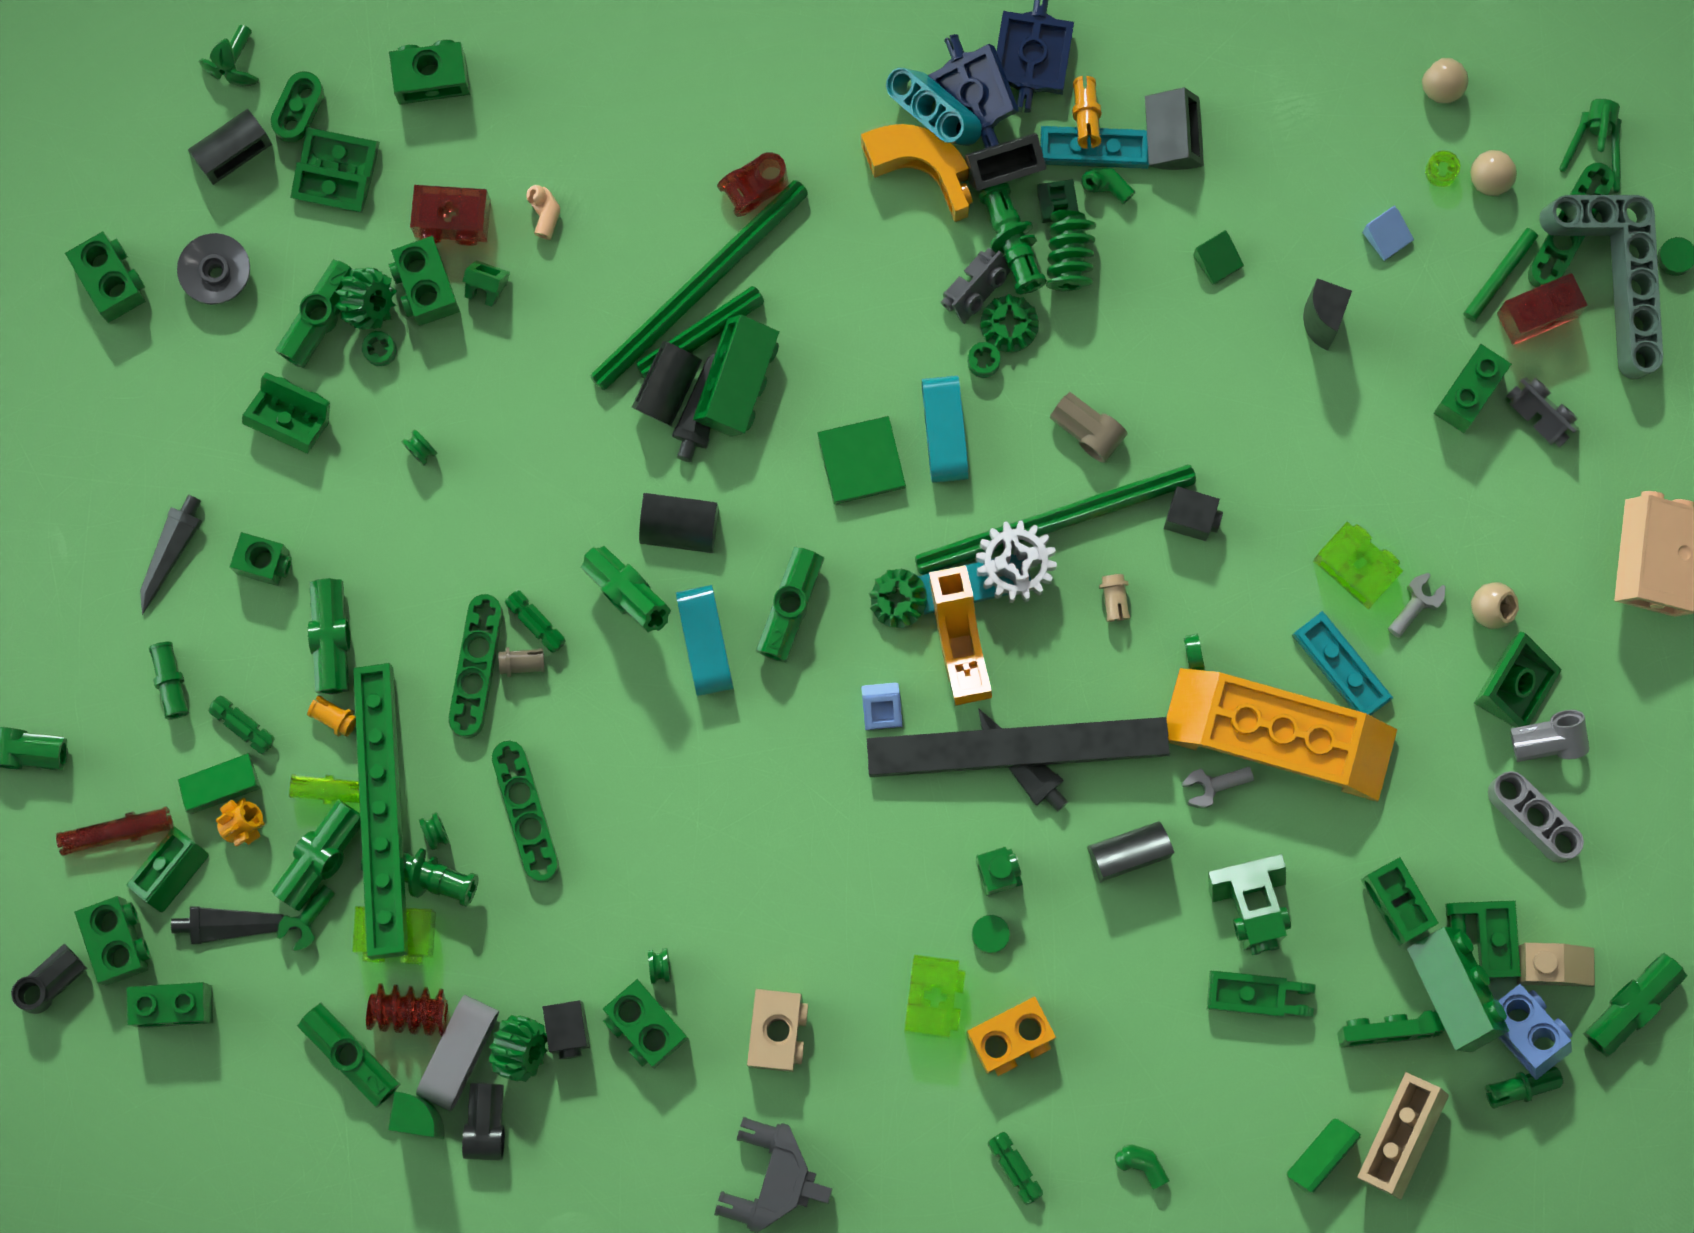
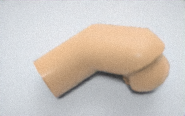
(546, 208)

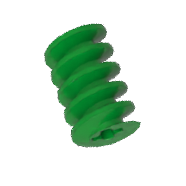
(1069, 250)

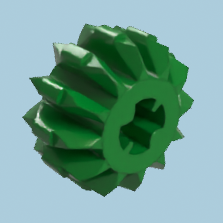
(366, 298)
(518, 1048)

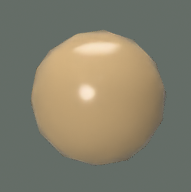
(1445, 81)
(1493, 173)
(1494, 605)

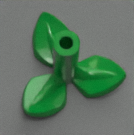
(225, 56)

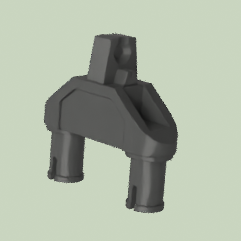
(785, 1182)

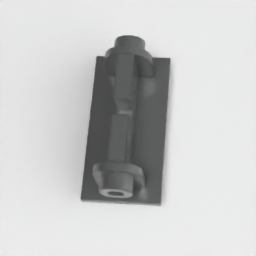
(987, 273)
(1554, 420)

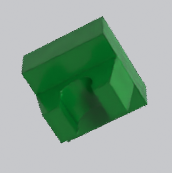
(486, 277)

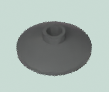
(202, 257)

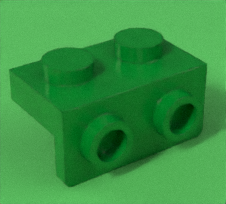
(287, 413)

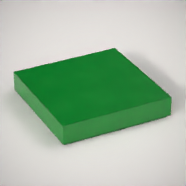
(861, 460)

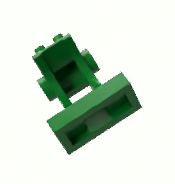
(1261, 927)

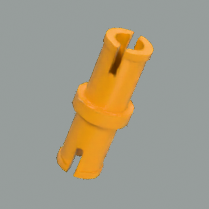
(1086, 112)

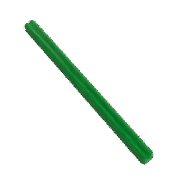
(699, 284)
(1063, 516)

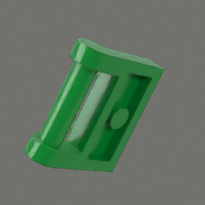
(1495, 934)

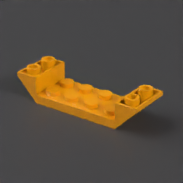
(1281, 730)

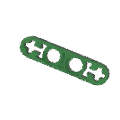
(1541, 257)
(480, 666)
(521, 812)

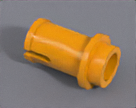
(339, 720)

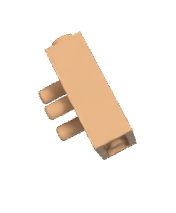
(1657, 555)

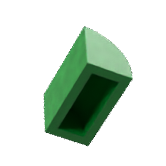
(415, 1116)

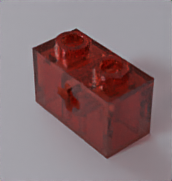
(435, 203)
(1542, 308)

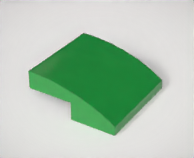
(335, 169)

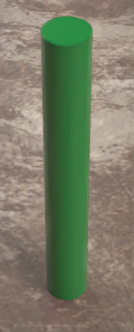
(1500, 274)

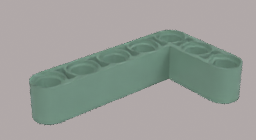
(1624, 268)

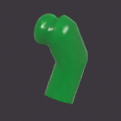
(1143, 1160)

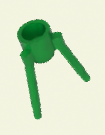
(1602, 122)

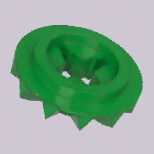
(998, 335)
(906, 612)

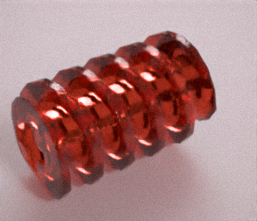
(407, 1010)

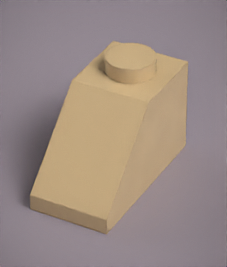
(1556, 964)

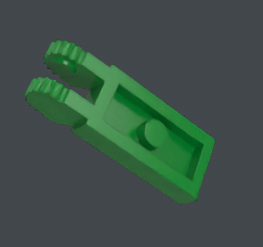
(1255, 994)
(1394, 1029)

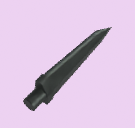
(690, 431)
(173, 540)
(1038, 780)
(221, 924)

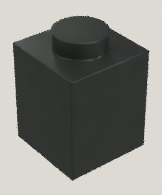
(1193, 514)
(566, 1029)

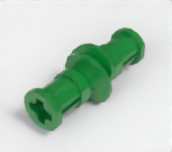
(1012, 238)
(437, 878)

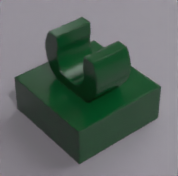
(1055, 197)

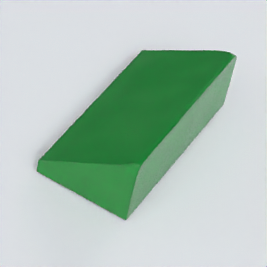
(218, 784)
(167, 870)
(1323, 1155)

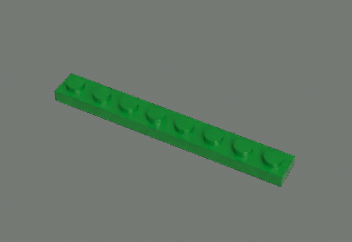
(380, 812)

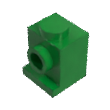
(999, 870)

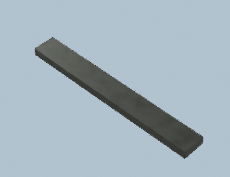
(1018, 747)

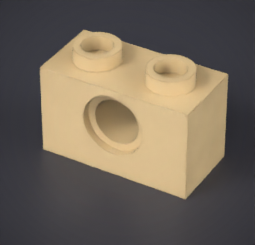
(772, 1007)

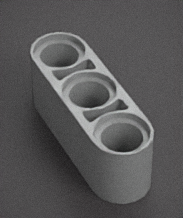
(1553, 824)
(457, 1053)

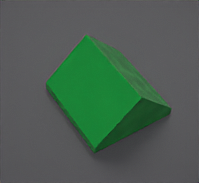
(1518, 682)

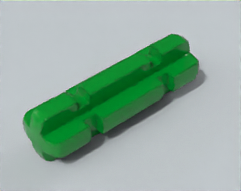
(535, 621)
(241, 724)
(1015, 1168)

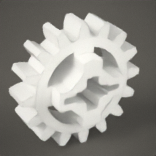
(1031, 557)

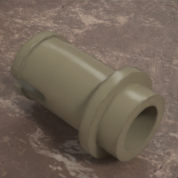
(521, 661)

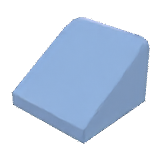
(1388, 233)
(881, 706)

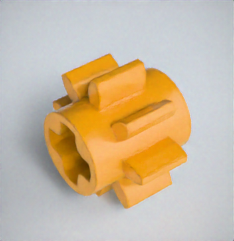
(240, 822)

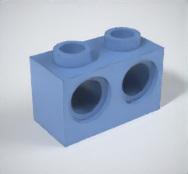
(1537, 1025)

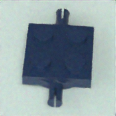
(1034, 52)
(978, 84)

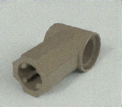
(1096, 433)

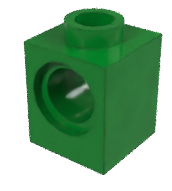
(249, 548)

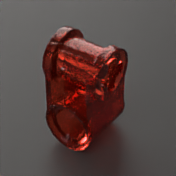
(752, 184)

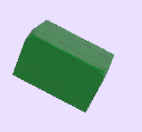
(1218, 257)

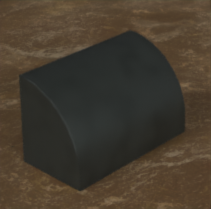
(1174, 130)
(230, 146)
(1005, 162)
(1325, 312)
(667, 383)
(678, 522)
(1130, 851)

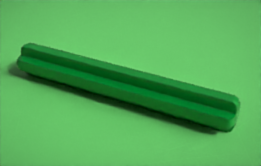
(709, 325)

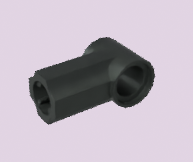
(51, 977)
(484, 1132)

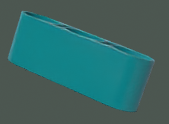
(919, 103)
(945, 429)
(704, 640)

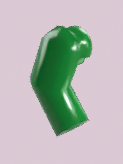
(1107, 181)

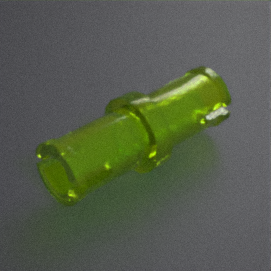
(324, 789)

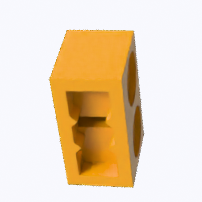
(1007, 1028)

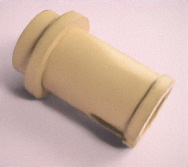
(1115, 597)

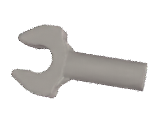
(1416, 604)
(1215, 784)

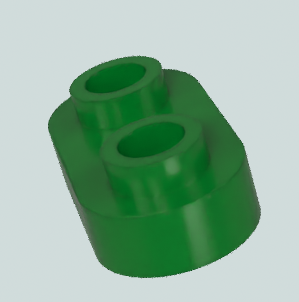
(295, 108)

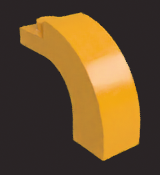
(918, 148)
(959, 635)

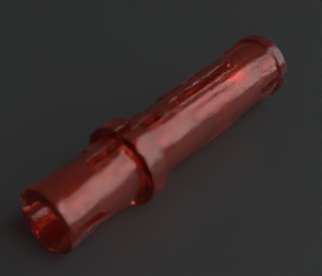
(113, 831)

